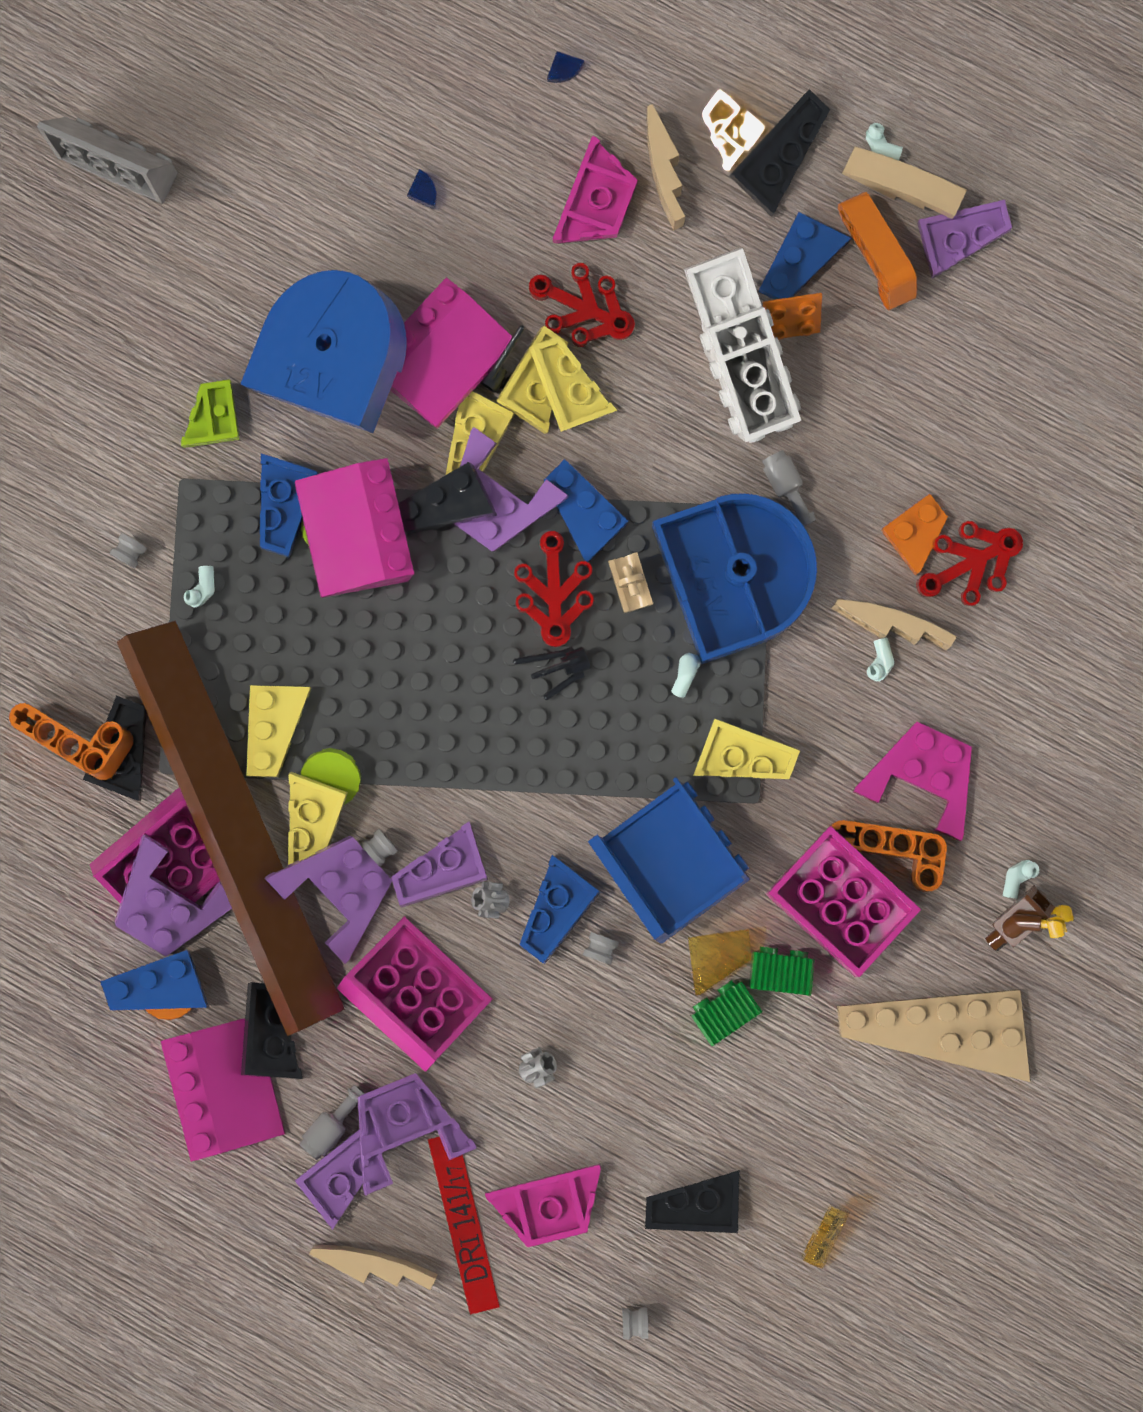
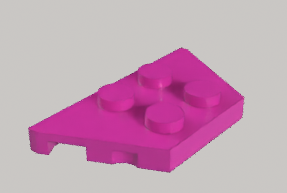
(597, 198)
(548, 1206)

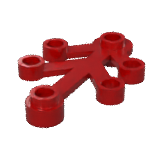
(586, 308)
(975, 560)
(554, 594)

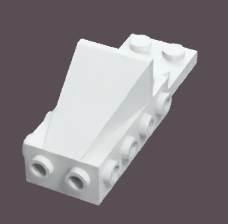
(742, 347)

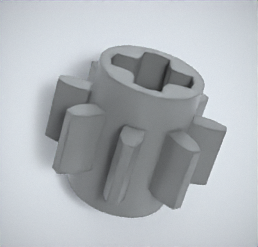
(490, 900)
(537, 1067)

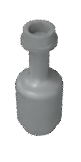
(786, 482)
(329, 1127)

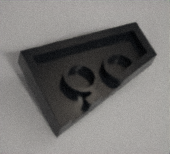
(447, 501)
(128, 776)
(265, 1042)
(697, 1207)

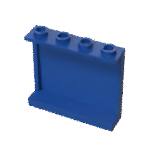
(671, 861)

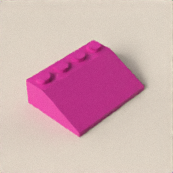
(447, 352)
(354, 528)
(183, 868)
(843, 902)
(414, 993)
(213, 1099)

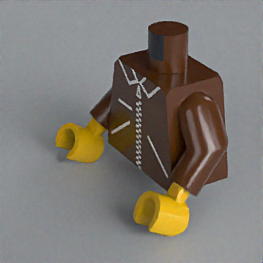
(1027, 915)

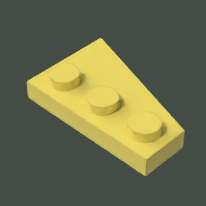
(568, 387)
(525, 391)
(483, 415)
(272, 722)
(742, 753)
(313, 816)

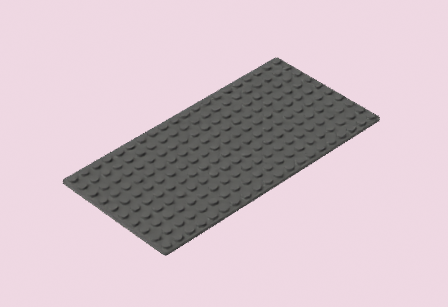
(425, 671)

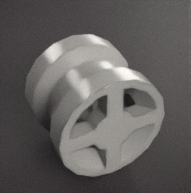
(128, 551)
(379, 847)
(600, 948)
(635, 1323)

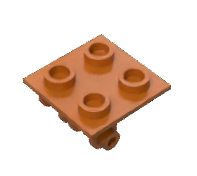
(795, 315)

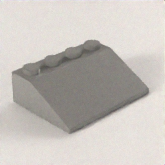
(109, 157)

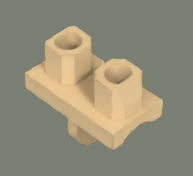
(630, 583)

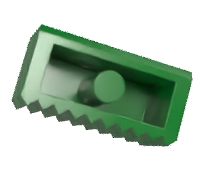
(781, 972)
(725, 1012)

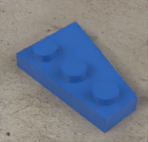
(801, 256)
(280, 504)
(586, 512)
(557, 910)
(158, 985)

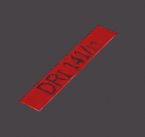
(464, 1229)

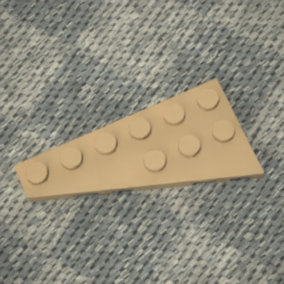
(963, 1030)

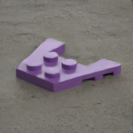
(512, 512)
(347, 880)
(158, 912)
(397, 1116)

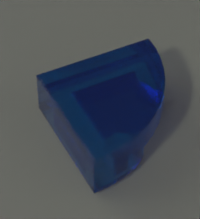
(564, 68)
(423, 190)

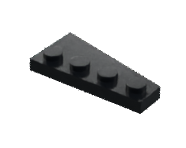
(774, 161)

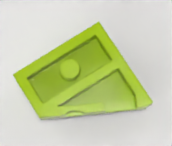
(213, 416)

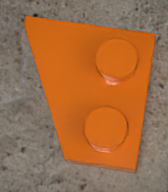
(915, 531)

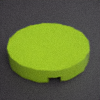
(334, 769)

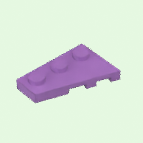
(971, 229)
(443, 869)
(334, 1179)

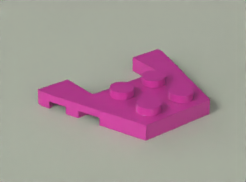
(929, 763)

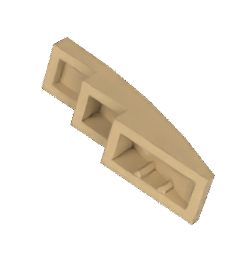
(663, 158)
(904, 181)
(881, 620)
(361, 1262)

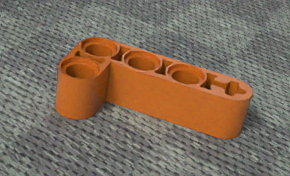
(881, 250)
(65, 739)
(914, 851)

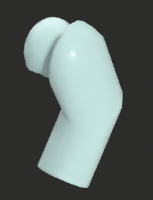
(879, 144)
(204, 590)
(884, 661)
(686, 672)
(1018, 874)

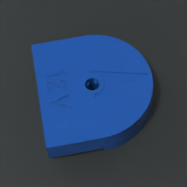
(330, 349)
(723, 607)

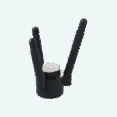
(496, 378)
(572, 662)

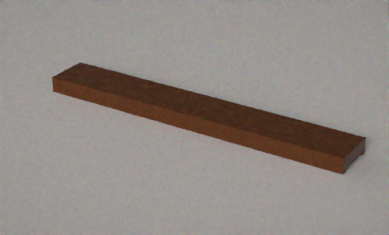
(230, 825)

